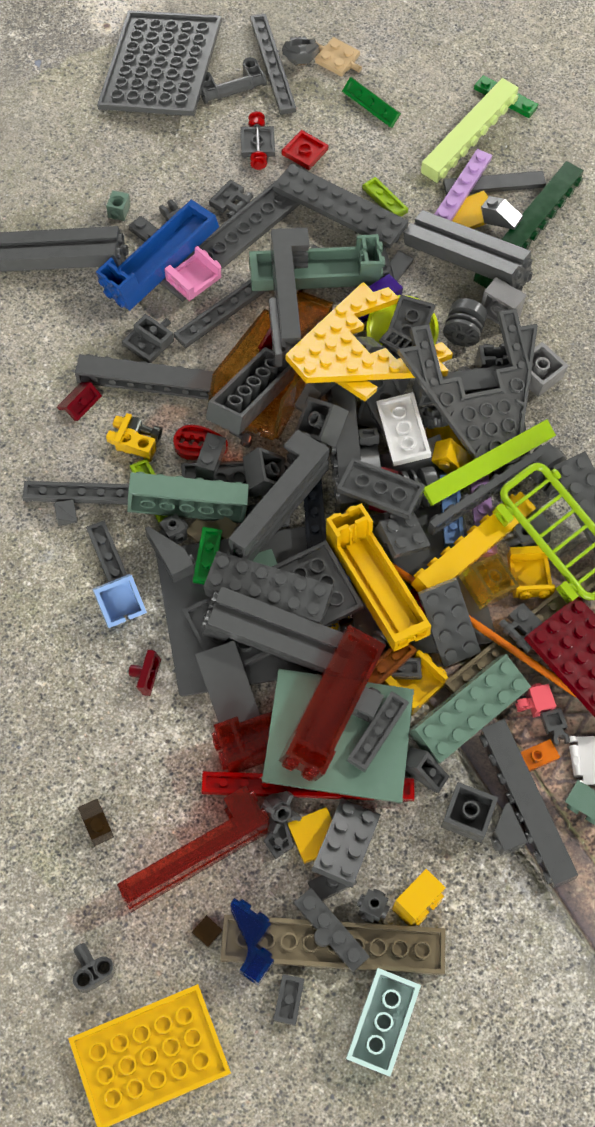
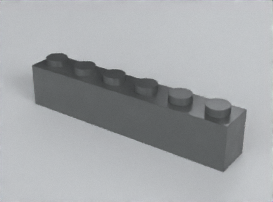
(473, 381)

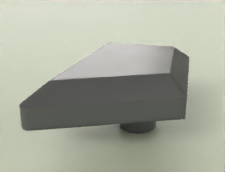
(280, 842)

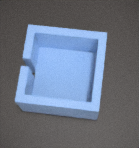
(119, 599)

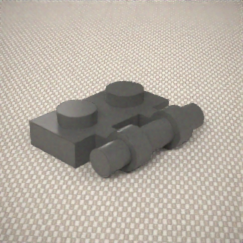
(227, 195)
(525, 621)

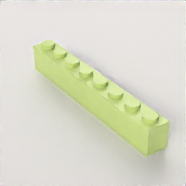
(469, 130)

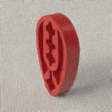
(189, 433)

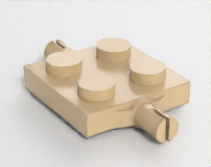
(338, 57)

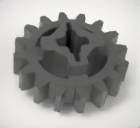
(431, 417)

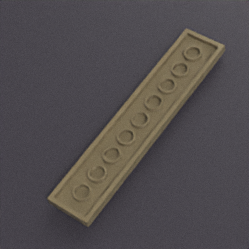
(389, 946)

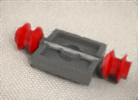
(257, 141)

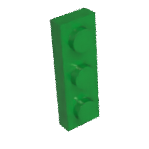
(207, 550)

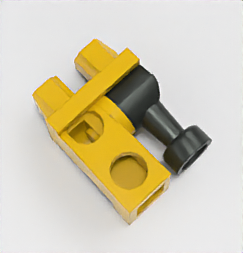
(130, 439)

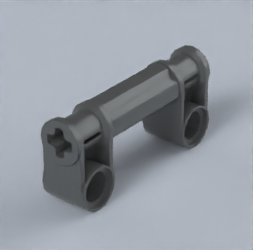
(252, 78)

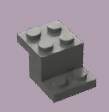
(399, 534)

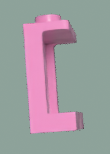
(194, 274)

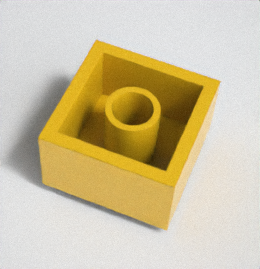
(418, 898)

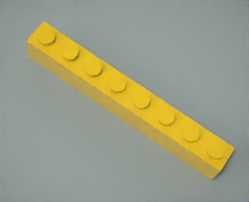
(469, 548)

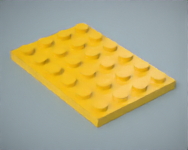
(148, 1057)

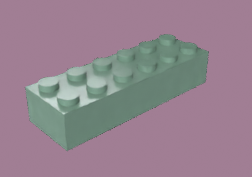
(187, 497)
(469, 708)

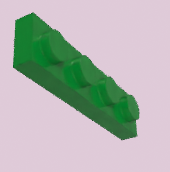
(371, 102)
(522, 106)

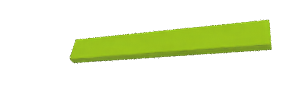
(488, 462)

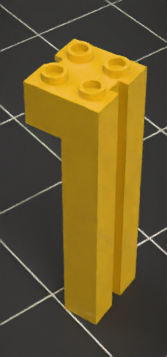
(376, 577)

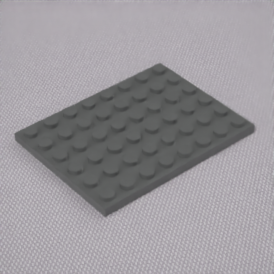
(160, 63)

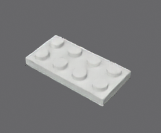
(403, 429)

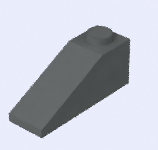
(172, 556)

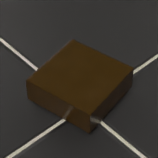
(207, 931)

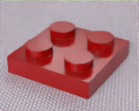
(305, 149)

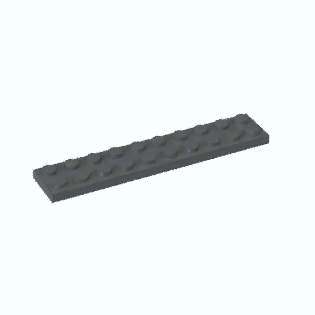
(243, 229)

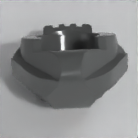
(300, 50)

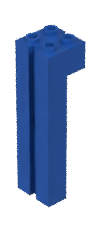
(166, 247)

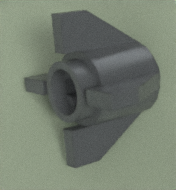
(279, 809)

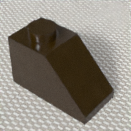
(95, 822)

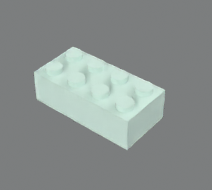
(383, 1022)

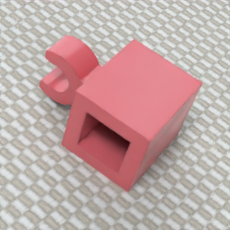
(538, 700)

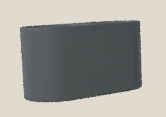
(91, 968)

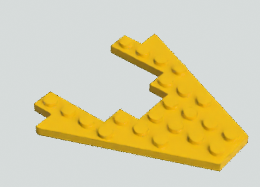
(335, 355)

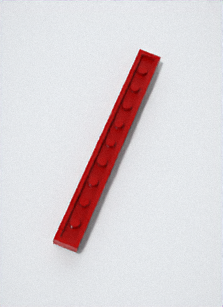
(228, 782)

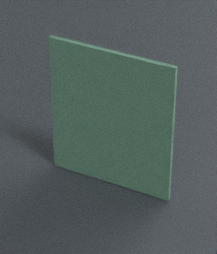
(384, 775)

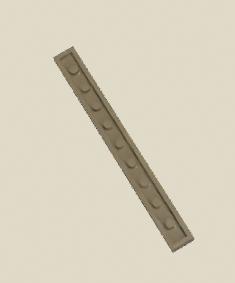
(543, 612)

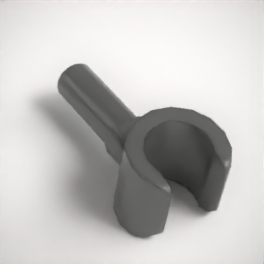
(246, 440)

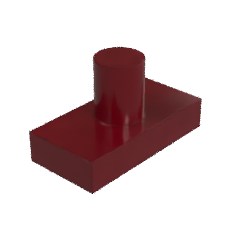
(146, 673)

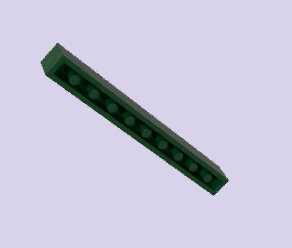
(541, 210)

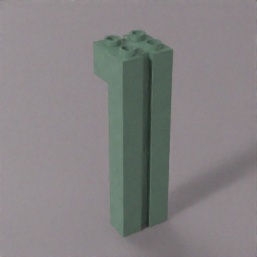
(326, 266)

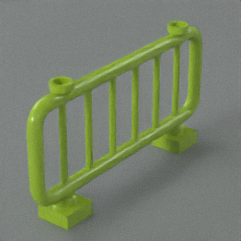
(506, 513)

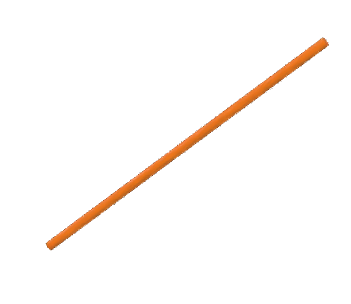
(502, 642)

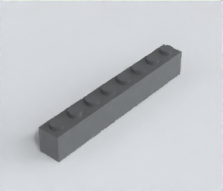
(143, 376)
(529, 804)

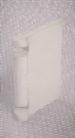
(583, 758)

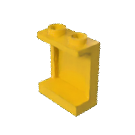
(531, 571)
(425, 688)

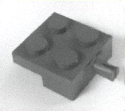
(149, 338)

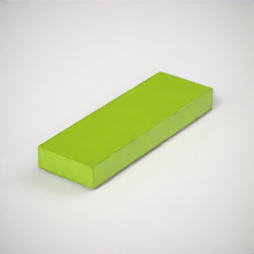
(384, 197)

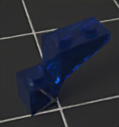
(253, 929)

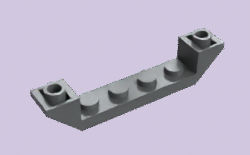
(317, 390)

